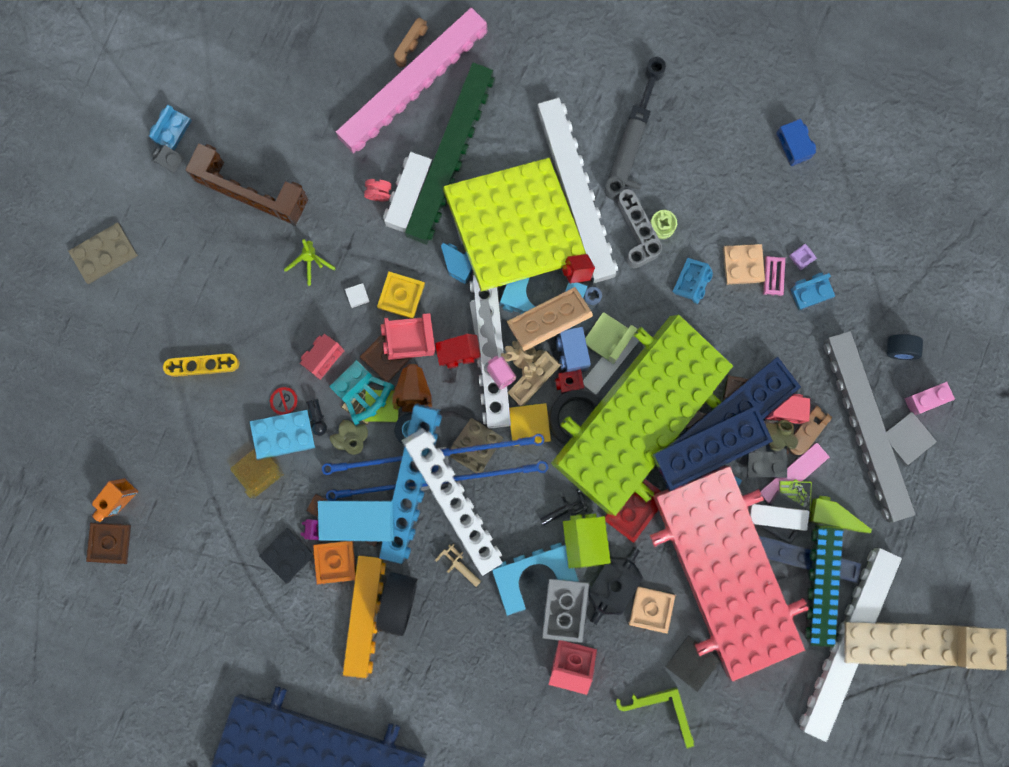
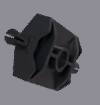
(601, 594)

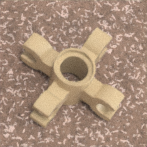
(522, 358)

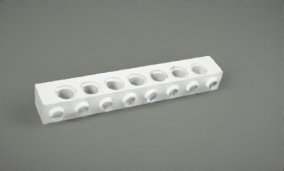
(501, 418)
(483, 561)

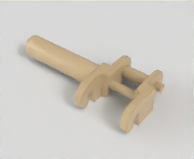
(459, 566)

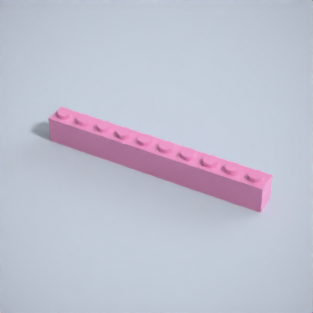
(412, 80)

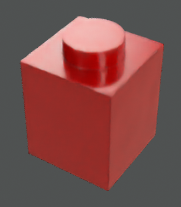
(578, 268)

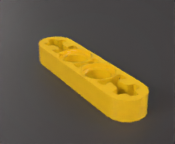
(201, 365)

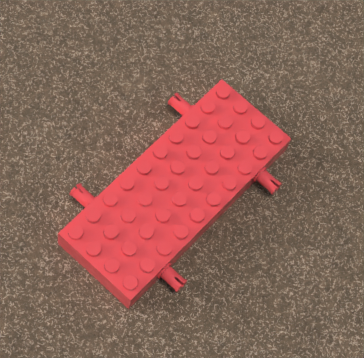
(729, 573)

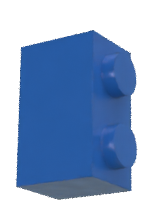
(796, 142)

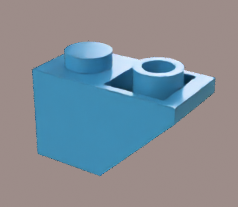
(457, 263)

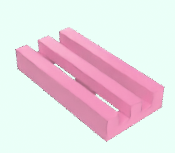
(773, 291)

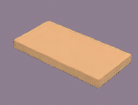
(549, 318)

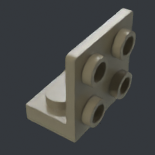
(474, 435)

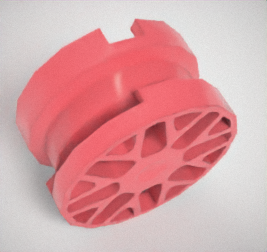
(377, 190)

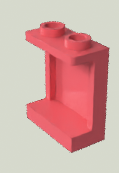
(408, 337)

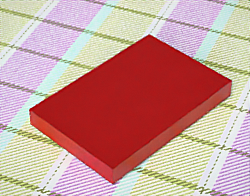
(634, 514)

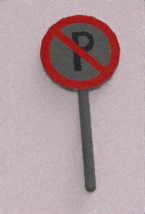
(283, 401)

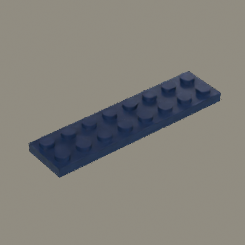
(764, 389)

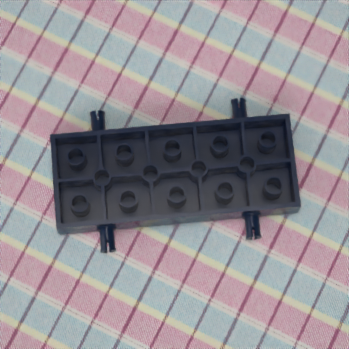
(278, 737)

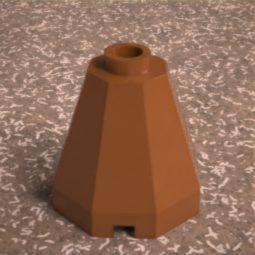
(411, 389)

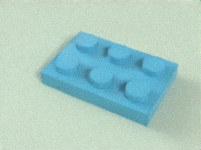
(282, 434)

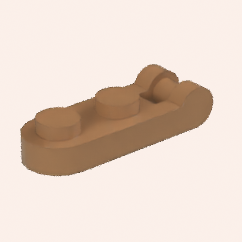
(410, 41)
(810, 431)

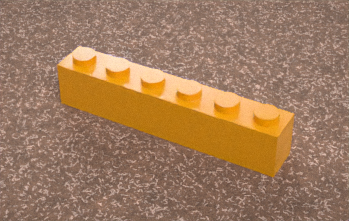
(363, 617)

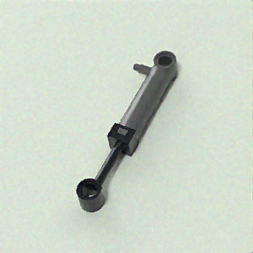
(633, 135)

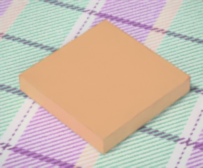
(652, 609)

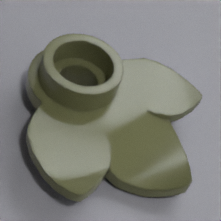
(348, 434)
(782, 435)

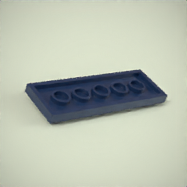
(712, 448)

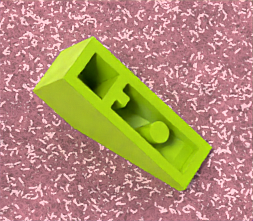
(831, 513)

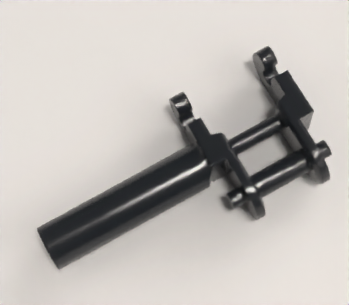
(563, 510)

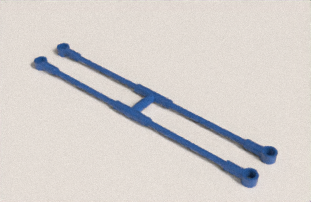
(446, 452)

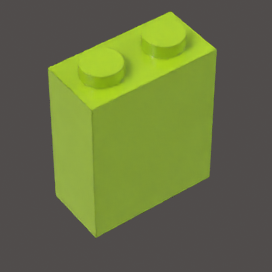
(586, 541)

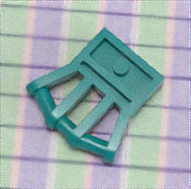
(352, 383)

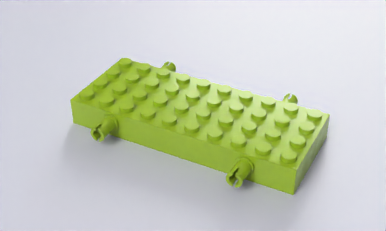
(642, 414)

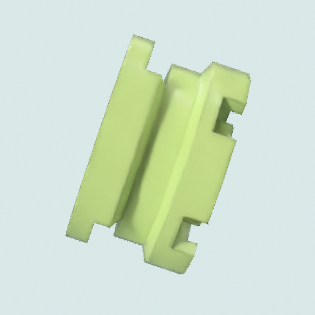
(664, 223)

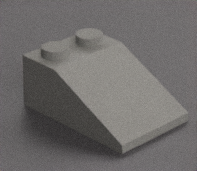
(565, 610)

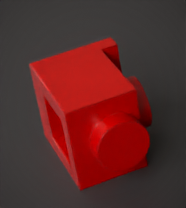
(577, 383)

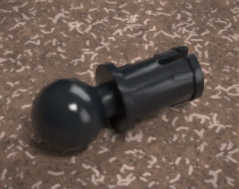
(319, 427)

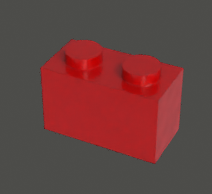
(458, 350)

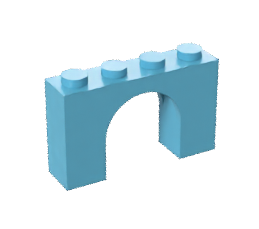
(516, 299)
(508, 575)

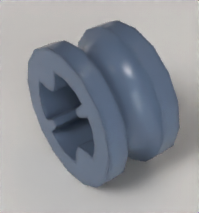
(590, 290)

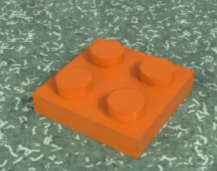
(334, 562)

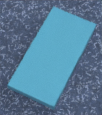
(355, 520)

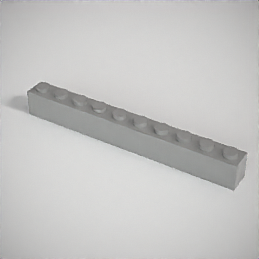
(869, 427)

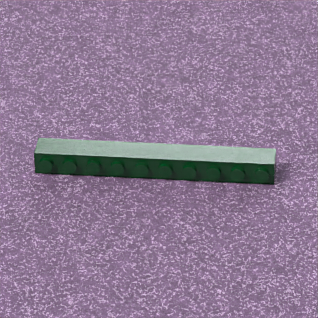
(449, 153)

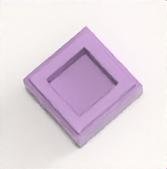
(802, 256)

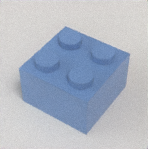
(573, 350)

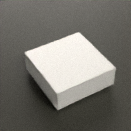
(357, 295)

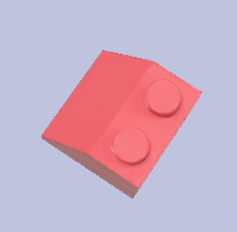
(321, 356)
(573, 667)

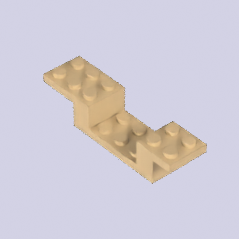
(925, 644)

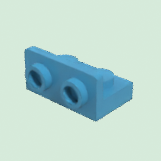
(169, 127)
(693, 280)
(812, 291)

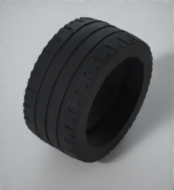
(573, 395)
(396, 604)

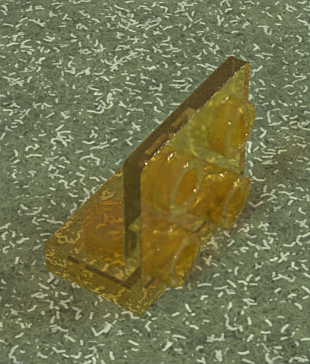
(256, 474)

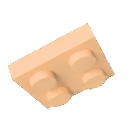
(744, 264)

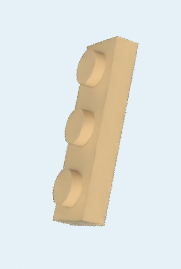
(527, 386)

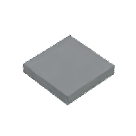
(909, 438)

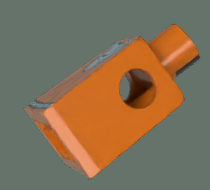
(113, 498)

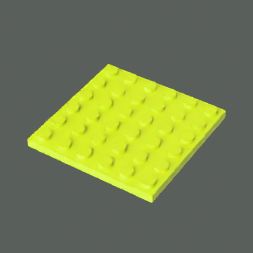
(514, 223)

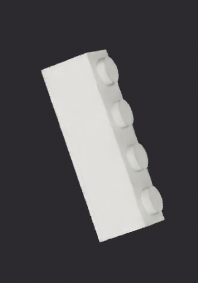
(408, 191)

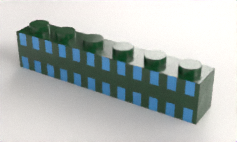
(824, 585)

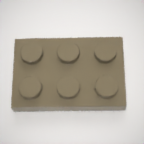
(103, 253)

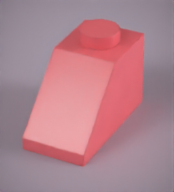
(794, 409)

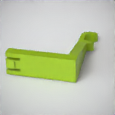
(661, 697)

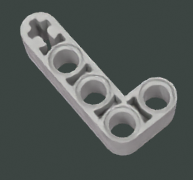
(637, 225)

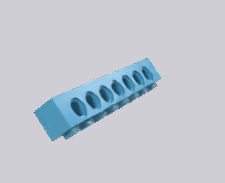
(390, 550)

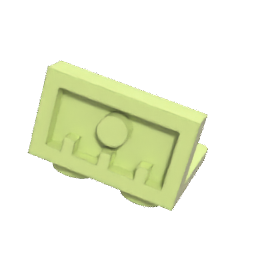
(609, 337)

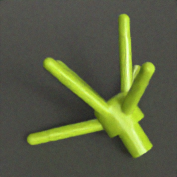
(308, 255)

